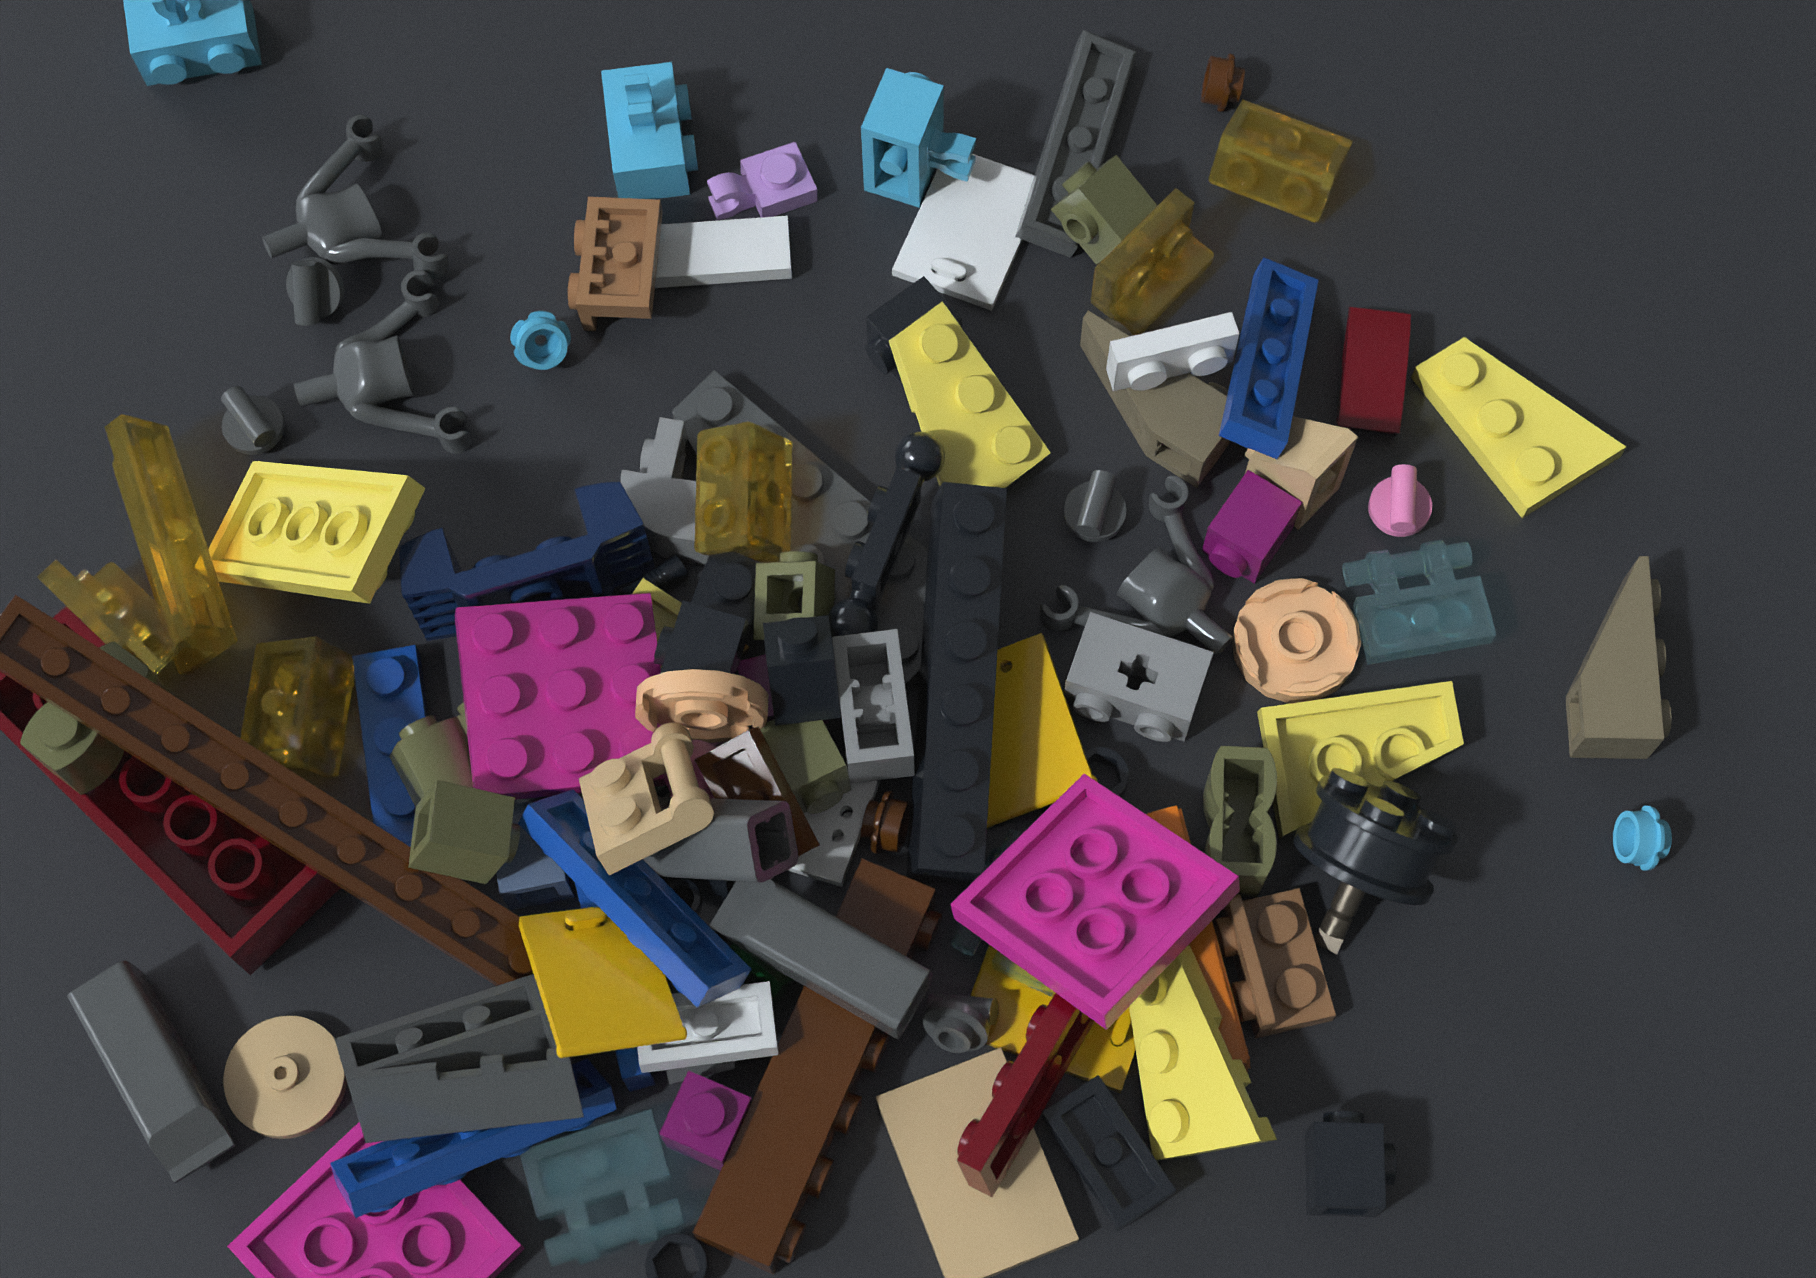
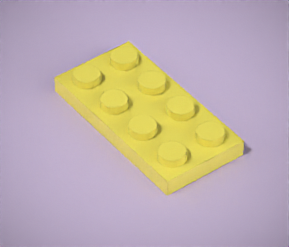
(314, 529)

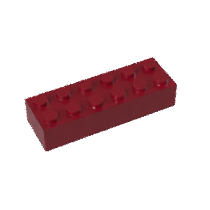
(209, 864)

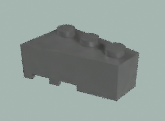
(460, 1067)

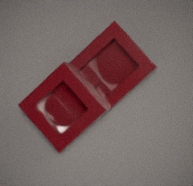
(1374, 370)

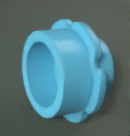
(543, 355)
(1641, 838)

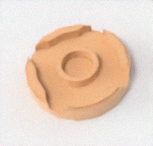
(1296, 641)
(707, 702)

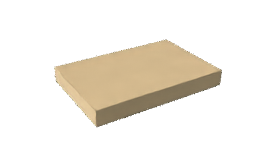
(967, 1228)

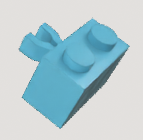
(190, 38)
(646, 131)
(907, 140)

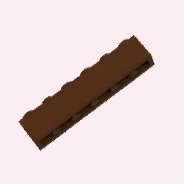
(810, 1089)

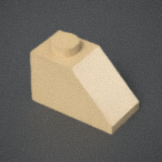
(1309, 464)

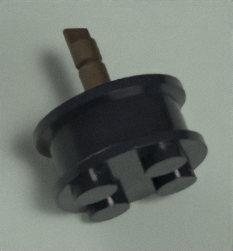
(1373, 844)

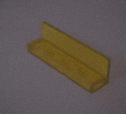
(170, 540)

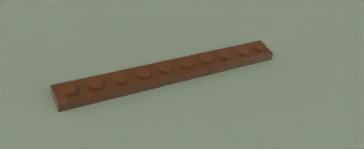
(258, 792)

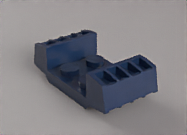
(558, 569)

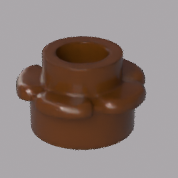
(1222, 82)
(886, 823)

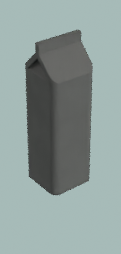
(740, 844)
(824, 954)
(152, 1069)

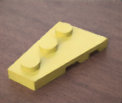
(963, 404)
(1364, 733)

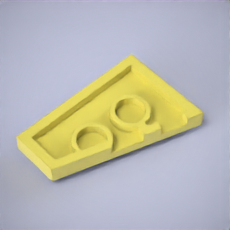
(1513, 427)
(1186, 1073)

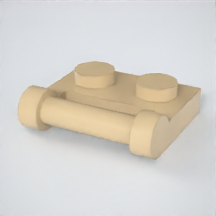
(625, 805)

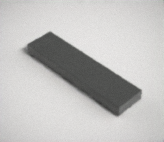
(1076, 134)

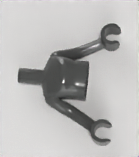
(343, 223)
(375, 371)
(1161, 590)

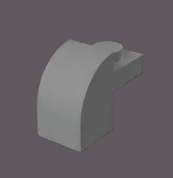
(663, 496)

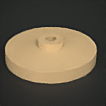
(284, 1077)

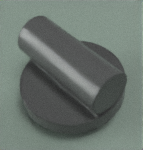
(314, 290)
(251, 422)
(1095, 508)
(960, 1021)

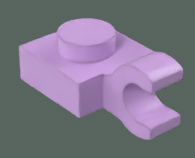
(769, 180)

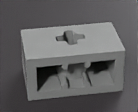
(1114, 653)
(873, 706)

